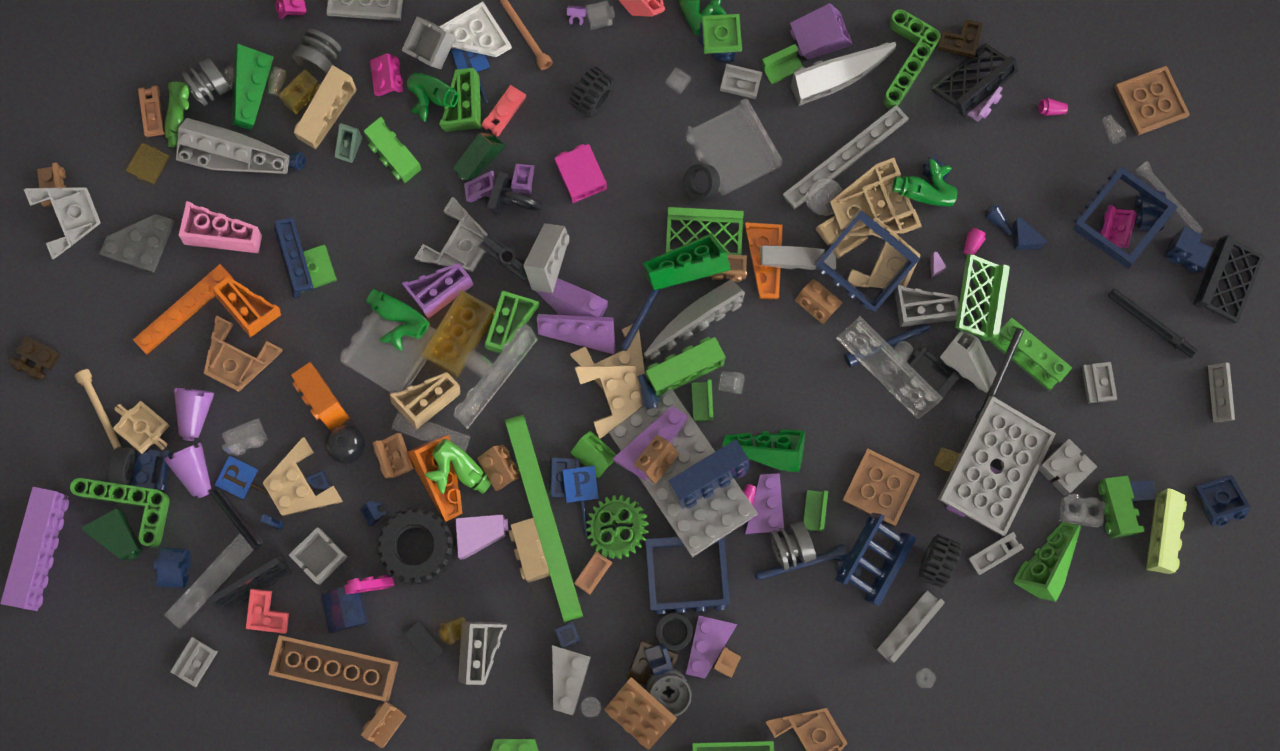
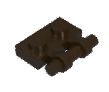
(36, 352)

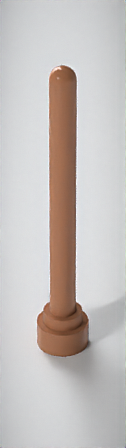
(543, 60)

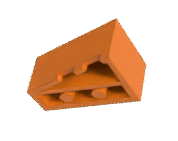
(245, 307)
(319, 396)

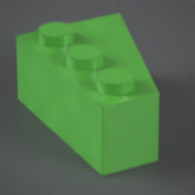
(391, 151)

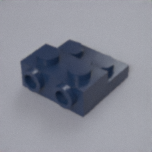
(1222, 500)

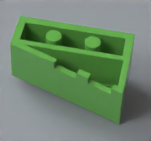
(467, 112)
(510, 314)
(1119, 507)

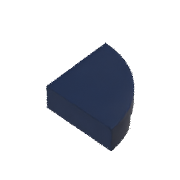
(318, 480)
(272, 522)

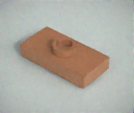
(593, 573)

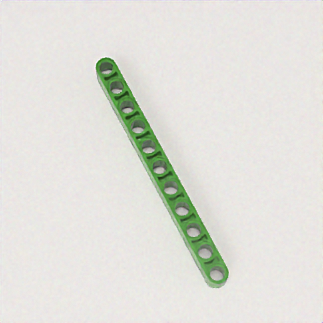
(544, 518)

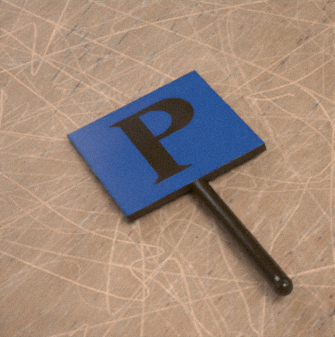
(238, 478)

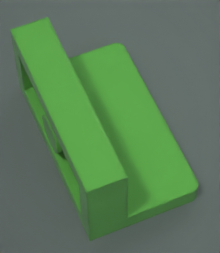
(781, 64)
(702, 401)
(593, 452)
(815, 510)

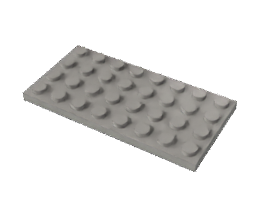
(710, 517)

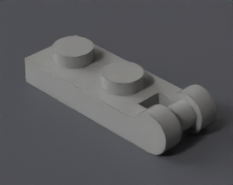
(994, 554)

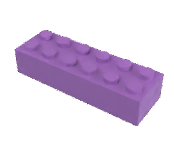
(35, 549)

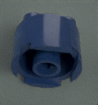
(172, 567)

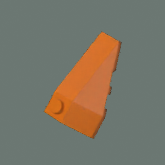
(423, 461)

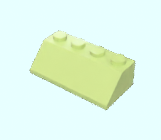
(1166, 531)

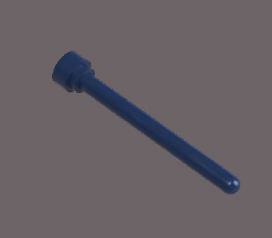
(639, 319)
(852, 361)
(836, 553)

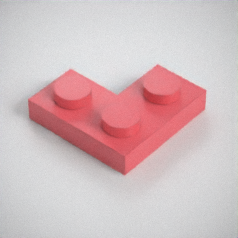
(260, 616)

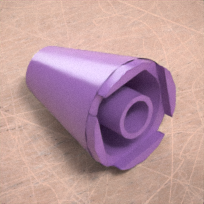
(191, 411)
(191, 469)

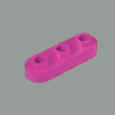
(368, 584)

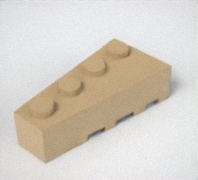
(325, 107)

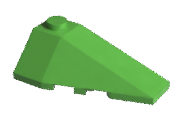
(1048, 569)

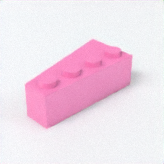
(217, 231)

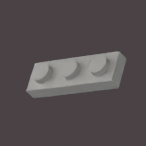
(1221, 392)

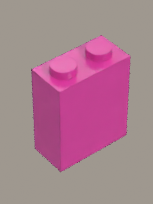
(580, 173)

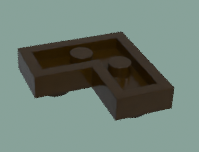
(962, 44)
(640, 666)

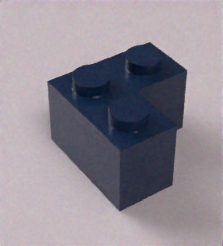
(1188, 251)

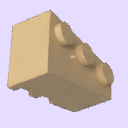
(426, 399)
(529, 550)

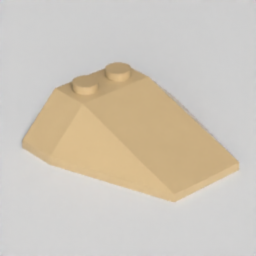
(875, 197)

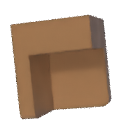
(727, 662)

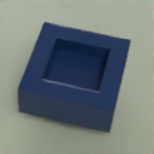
(567, 635)

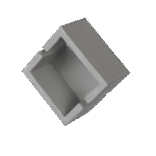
(429, 43)
(1067, 466)
(318, 555)

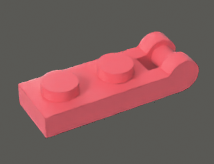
(504, 110)

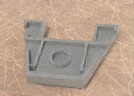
(74, 211)
(462, 244)

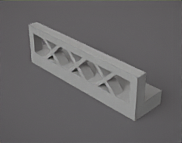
(910, 626)

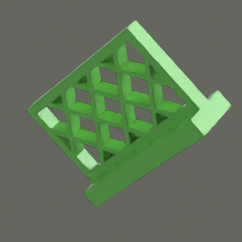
(705, 215)
(993, 300)

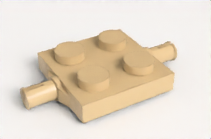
(140, 427)

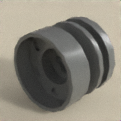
(316, 52)
(205, 81)
(794, 545)
(679, 694)

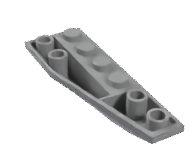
(837, 73)
(226, 150)
(697, 316)

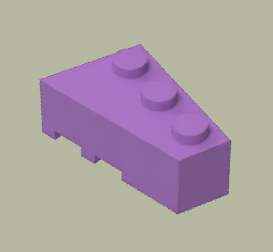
(438, 289)

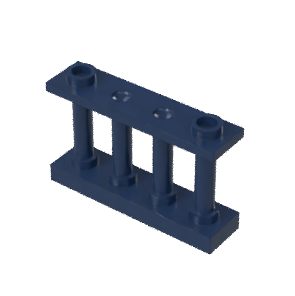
(891, 567)

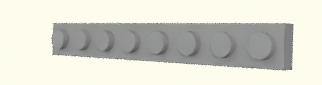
(847, 154)

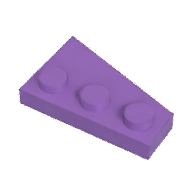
(768, 506)
(707, 645)

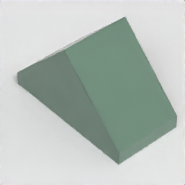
(347, 142)

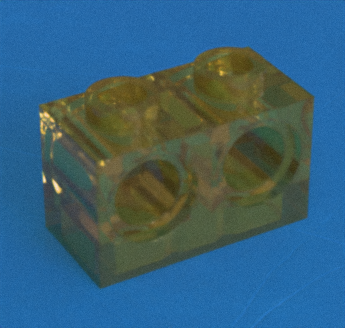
(299, 92)

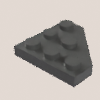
(139, 243)

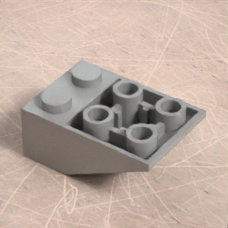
(970, 360)

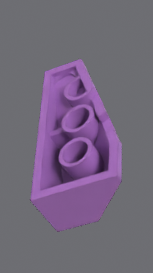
(574, 301)

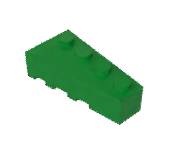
(250, 78)
(687, 263)

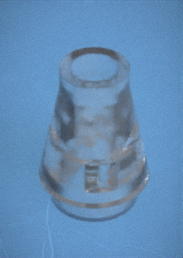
(276, 80)
(1113, 130)

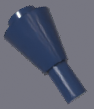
(297, 160)
(996, 215)
(648, 396)

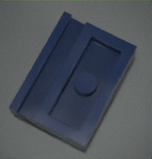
(556, 486)

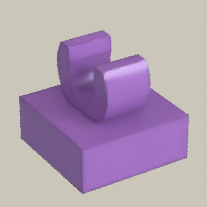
(576, 11)

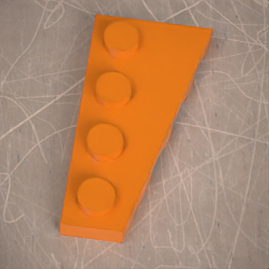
(766, 276)

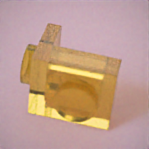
(946, 459)
(451, 630)

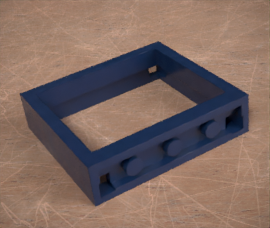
(1106, 245)
(851, 290)
(680, 607)

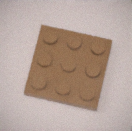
(1152, 100)
(881, 487)
(640, 713)

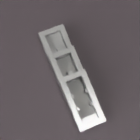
(793, 257)

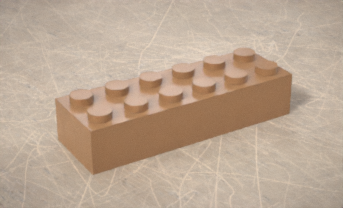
(333, 668)

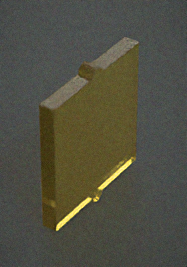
(148, 163)

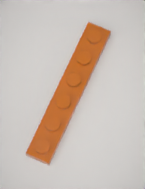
(180, 311)

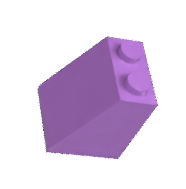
(820, 32)

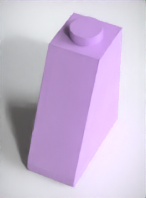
(478, 533)

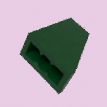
(478, 156)
(115, 535)

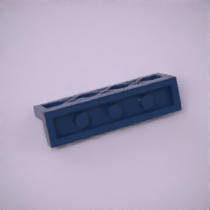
(293, 256)

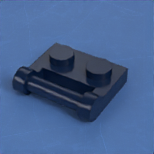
(145, 469)

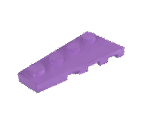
(580, 330)
(665, 426)

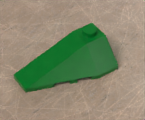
(775, 450)

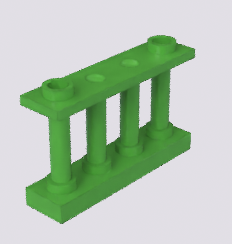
(1033, 356)

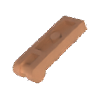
(151, 111)

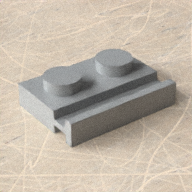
(741, 81)
(1099, 382)
(194, 662)

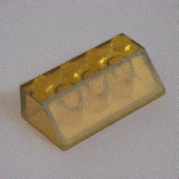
(459, 333)

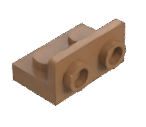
(51, 178)

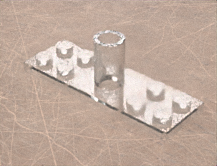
(890, 366)
(492, 374)

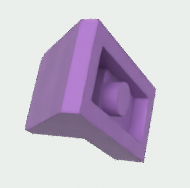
(523, 179)
(480, 187)

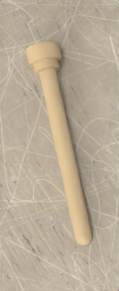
(84, 378)

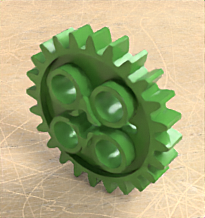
(617, 544)

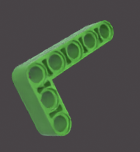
(914, 60)
(129, 498)

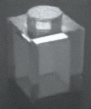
(600, 14)

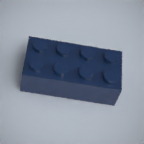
(709, 474)

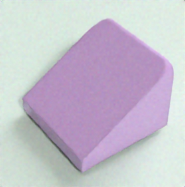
(936, 265)

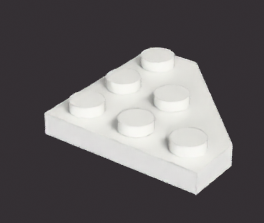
(478, 32)

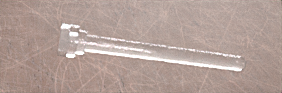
(1146, 171)

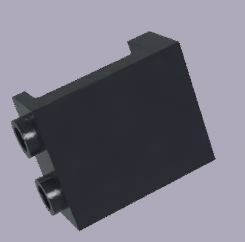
(934, 371)

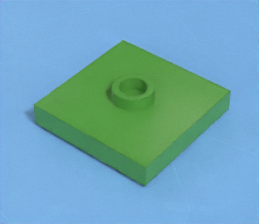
(721, 33)
(319, 266)

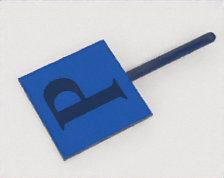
(466, 59)
(580, 485)

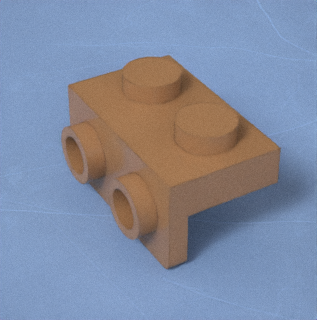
(737, 266)
(818, 301)
(393, 456)
(656, 458)
(499, 466)
(383, 724)

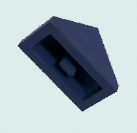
(1026, 237)

